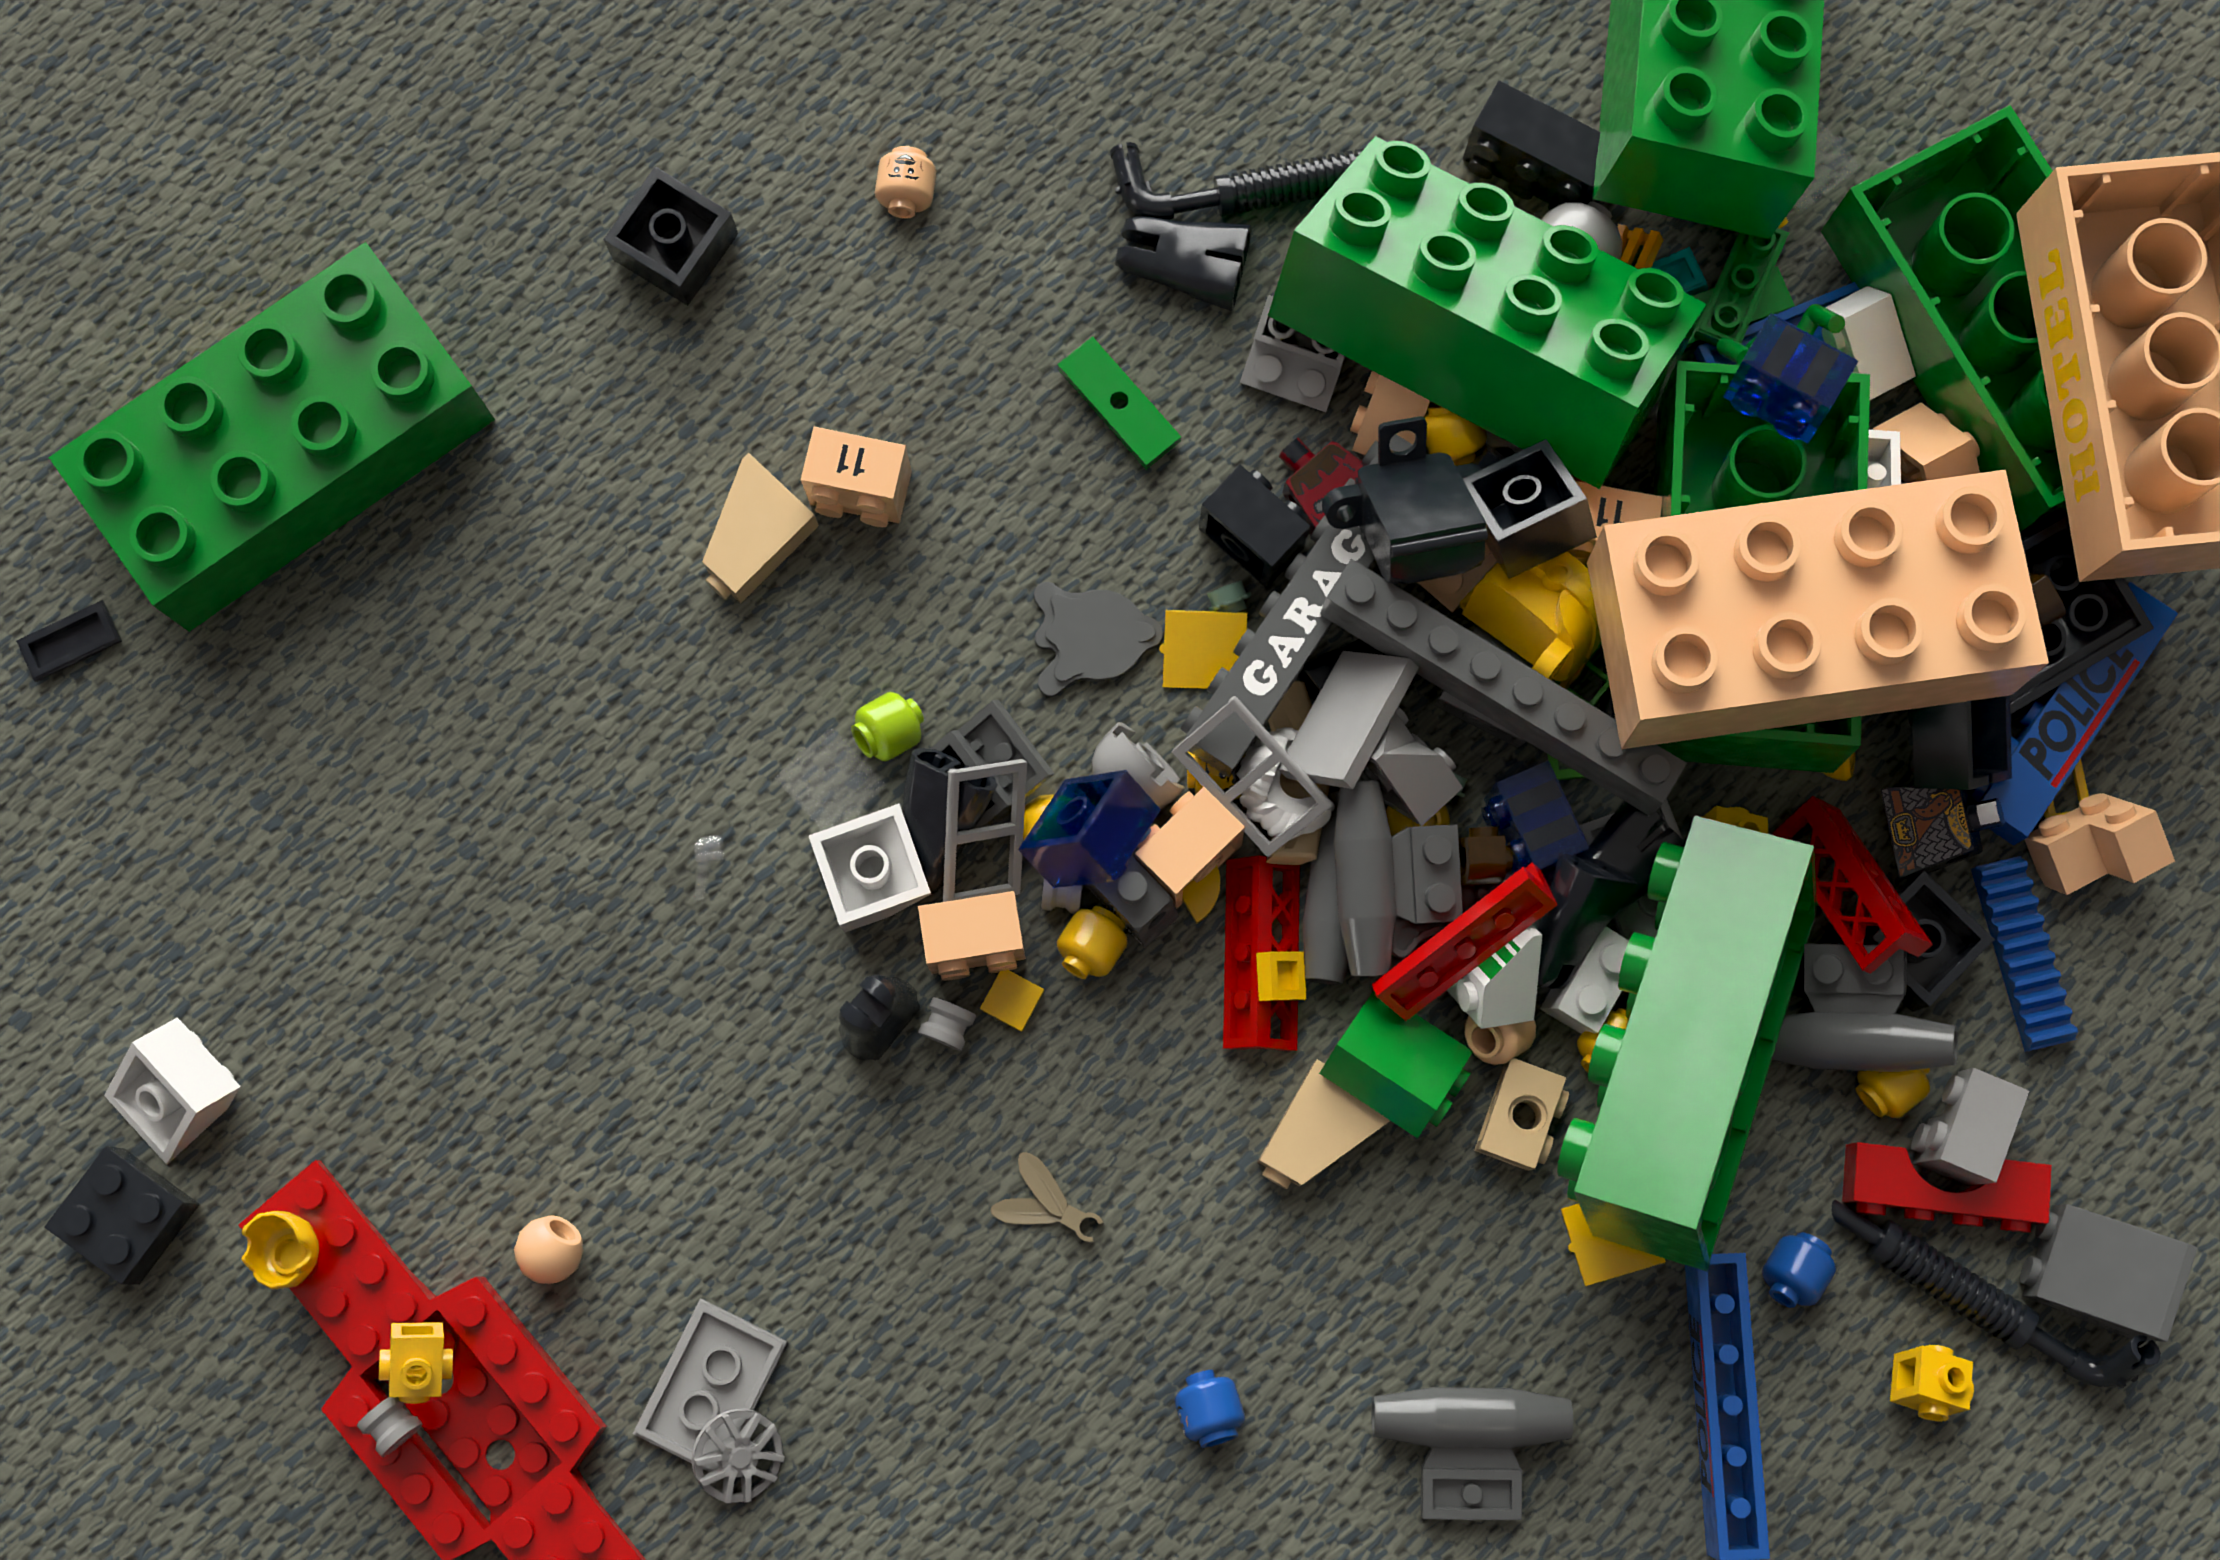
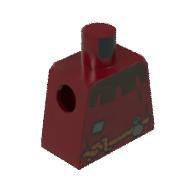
(1316, 475)

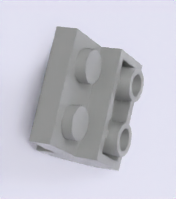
(1291, 364)

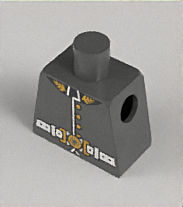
(1137, 902)

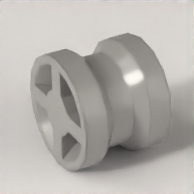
(1063, 897)
(947, 1024)
(389, 1425)

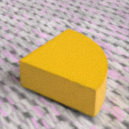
(1202, 896)

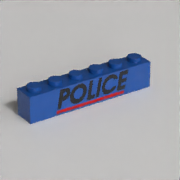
(2065, 726)
(1727, 1410)

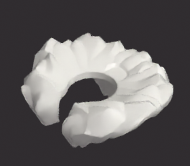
(1265, 797)

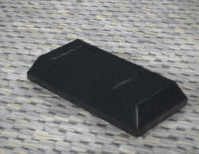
(69, 641)

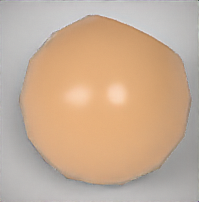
(546, 1251)

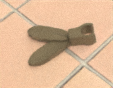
(1050, 1202)

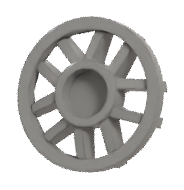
(737, 1456)

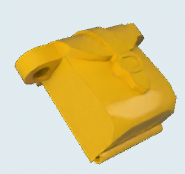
(1540, 615)

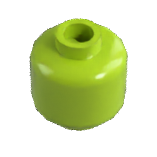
(887, 726)

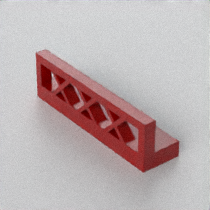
(1865, 878)
(1248, 931)
(1466, 942)

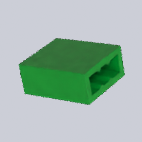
(1398, 1066)

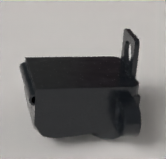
(1412, 510)

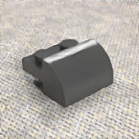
(990, 739)

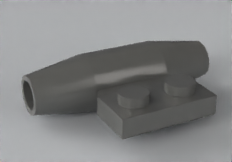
(1389, 877)
(1323, 941)
(1857, 1018)
(1471, 1441)

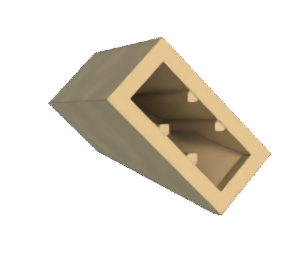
(754, 531)
(1316, 1130)

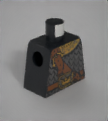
(1936, 826)

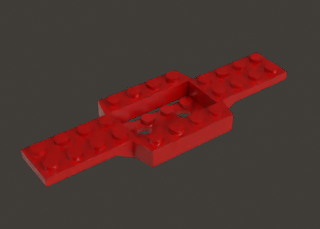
(499, 1392)

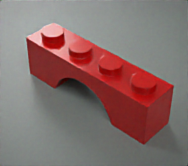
(1886, 1178)

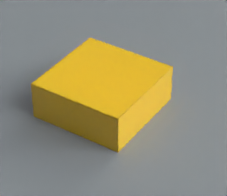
(1281, 976)
(1012, 999)

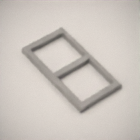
(1226, 798)
(1014, 828)

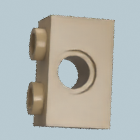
(1500, 1134)

